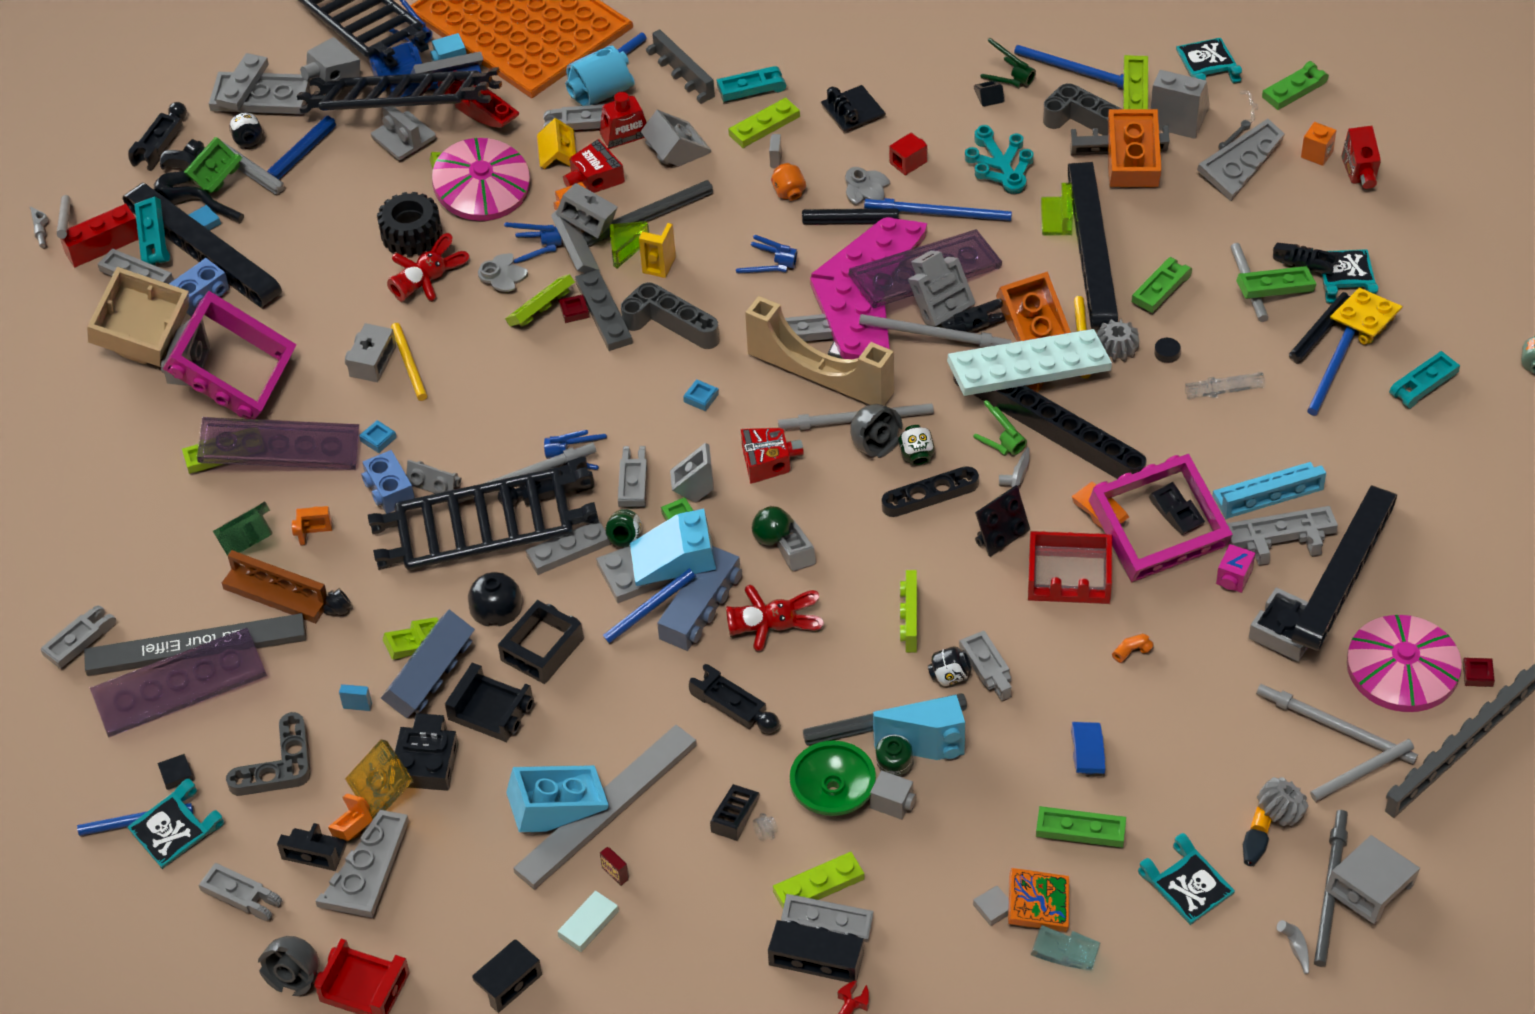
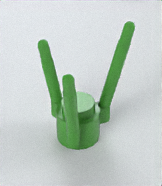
(1010, 439)

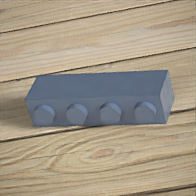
(698, 601)
(428, 663)

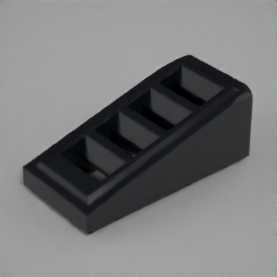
(733, 829)

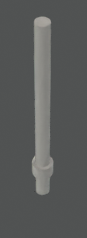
(983, 339)
(805, 421)
(568, 454)
(1285, 700)

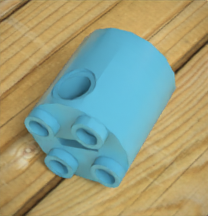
(598, 76)

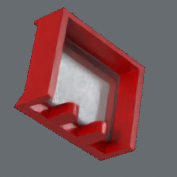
(1070, 567)

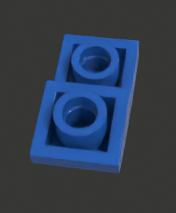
(1088, 748)

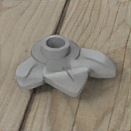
(867, 186)
(502, 272)

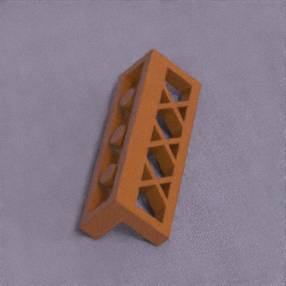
(271, 587)

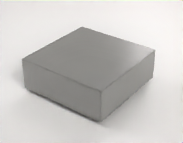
(775, 150)
(992, 905)

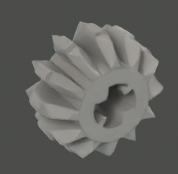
(1119, 339)
(1282, 801)

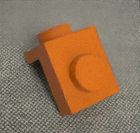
(310, 521)
(354, 820)

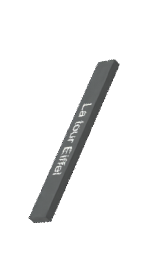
(151, 650)

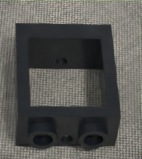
(530, 663)

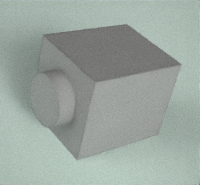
(892, 795)

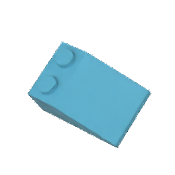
(673, 548)
(931, 727)
(554, 796)

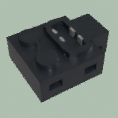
(428, 752)

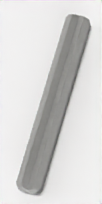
(259, 174)

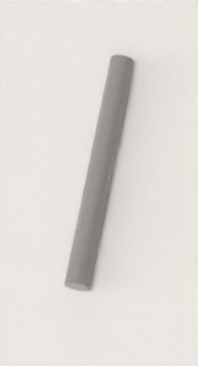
(63, 217)
(1244, 268)
(1361, 770)

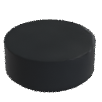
(1167, 350)

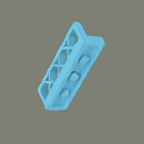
(1270, 489)

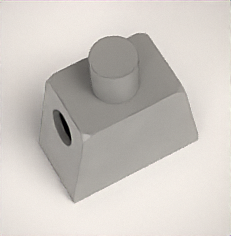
(330, 62)

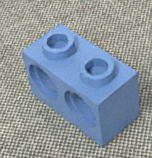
(201, 279)
(387, 481)

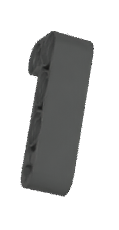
(1079, 105)
(670, 311)

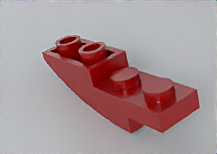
(495, 113)

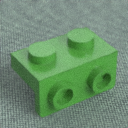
(213, 166)

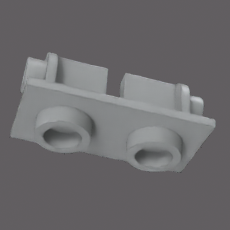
(431, 478)

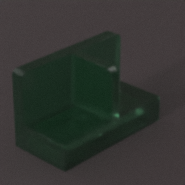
(244, 530)

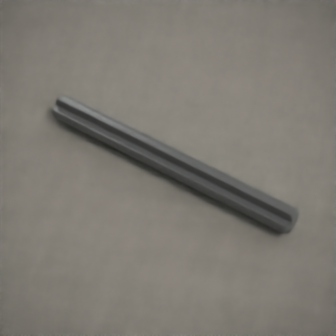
(657, 208)
(849, 726)

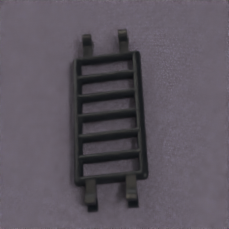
(380, 48)
(334, 88)
(380, 522)

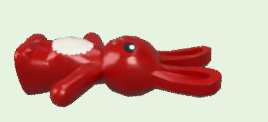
(428, 267)
(777, 615)

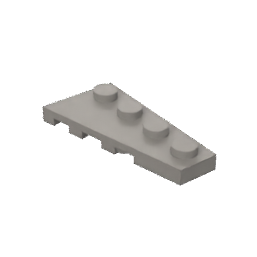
(366, 869)

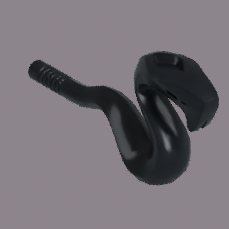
(165, 184)

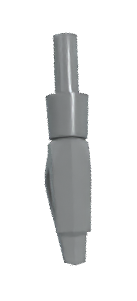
(39, 225)

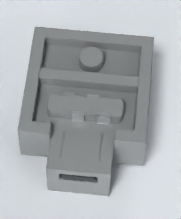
(939, 287)

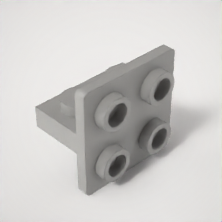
(402, 133)

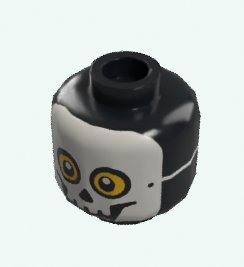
(246, 130)
(949, 666)

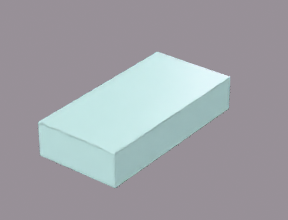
(588, 921)

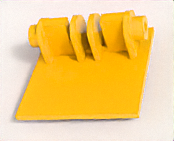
(1366, 314)

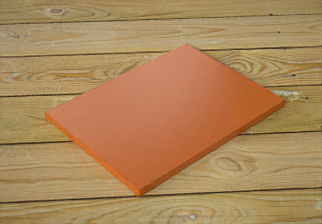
(526, 37)

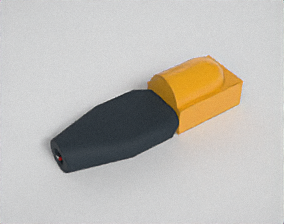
(1256, 838)

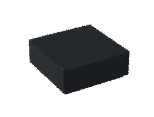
(175, 771)

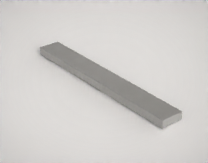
(619, 794)

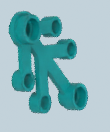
(1012, 181)

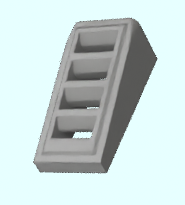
(797, 549)

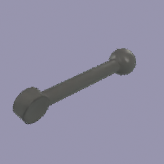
(1245, 125)

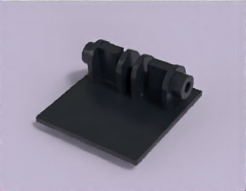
(851, 107)
(1001, 521)

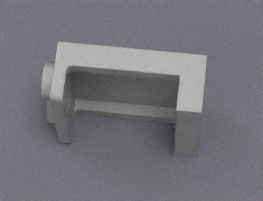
(1371, 878)

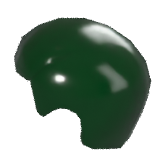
(771, 525)

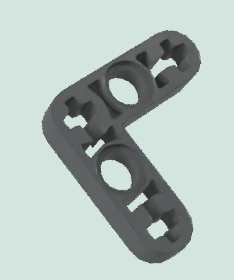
(282, 768)

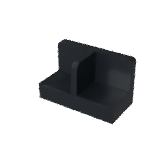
(312, 848)
(508, 974)

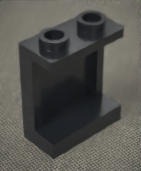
(488, 704)

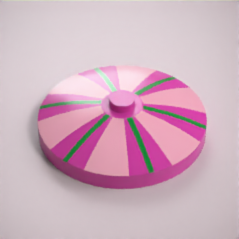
(480, 179)
(1404, 663)

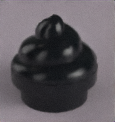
(194, 147)
(336, 603)

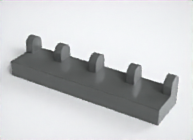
(683, 66)
(1099, 144)

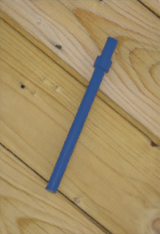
(1070, 65)
(939, 209)
(1331, 371)

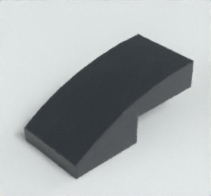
(1175, 509)

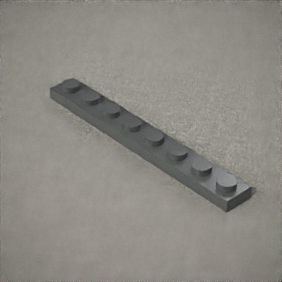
(1456, 746)

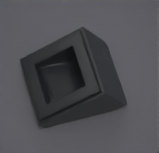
(989, 93)

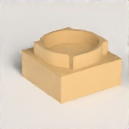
(138, 317)

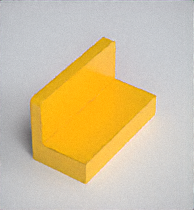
(555, 142)
(657, 252)

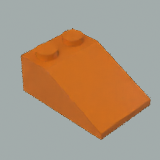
(1133, 148)
(1032, 308)

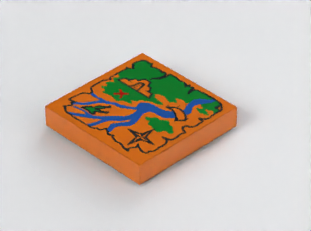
(1038, 899)

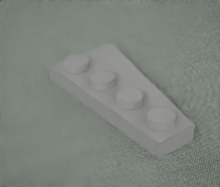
(1239, 160)

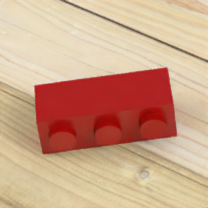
(99, 235)

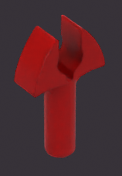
(845, 993)

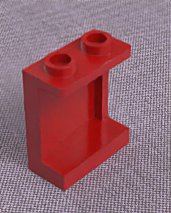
(360, 980)

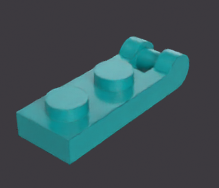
(751, 83)
(151, 231)
(1424, 379)

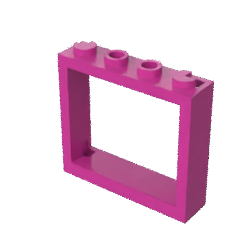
(246, 328)
(1174, 555)

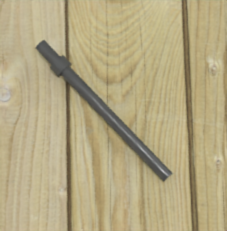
(1338, 840)

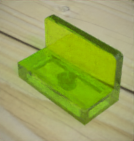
(1057, 213)

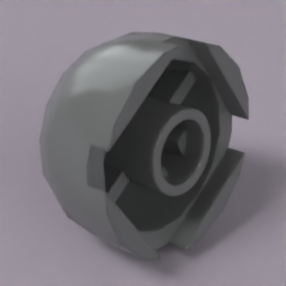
(876, 429)
(289, 964)

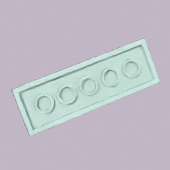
(1029, 362)

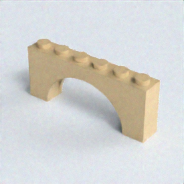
(773, 340)

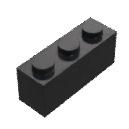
(816, 951)

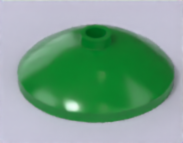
(829, 766)

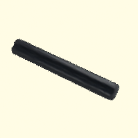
(847, 216)
(1317, 330)

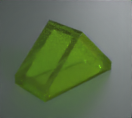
(625, 240)

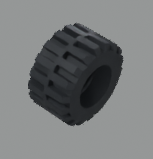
(409, 223)

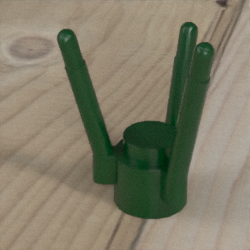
(1021, 72)

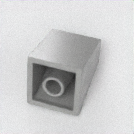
(1180, 102)

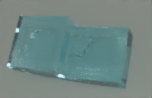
(1065, 950)

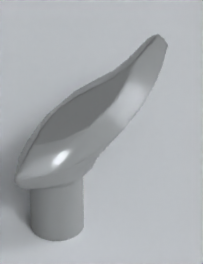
(1019, 471)
(1297, 943)

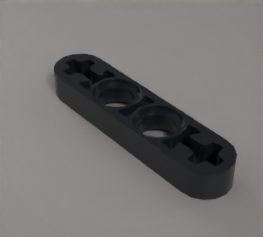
(932, 495)

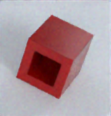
(908, 153)

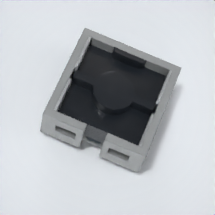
(1277, 624)

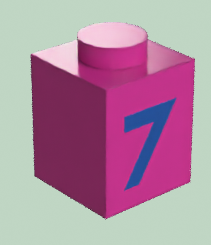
(1235, 568)

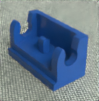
(406, 57)

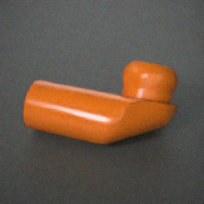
(1129, 644)

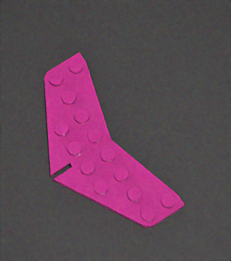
(841, 298)

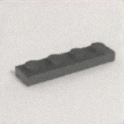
(603, 310)

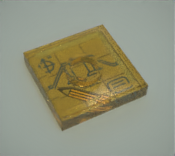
(379, 778)

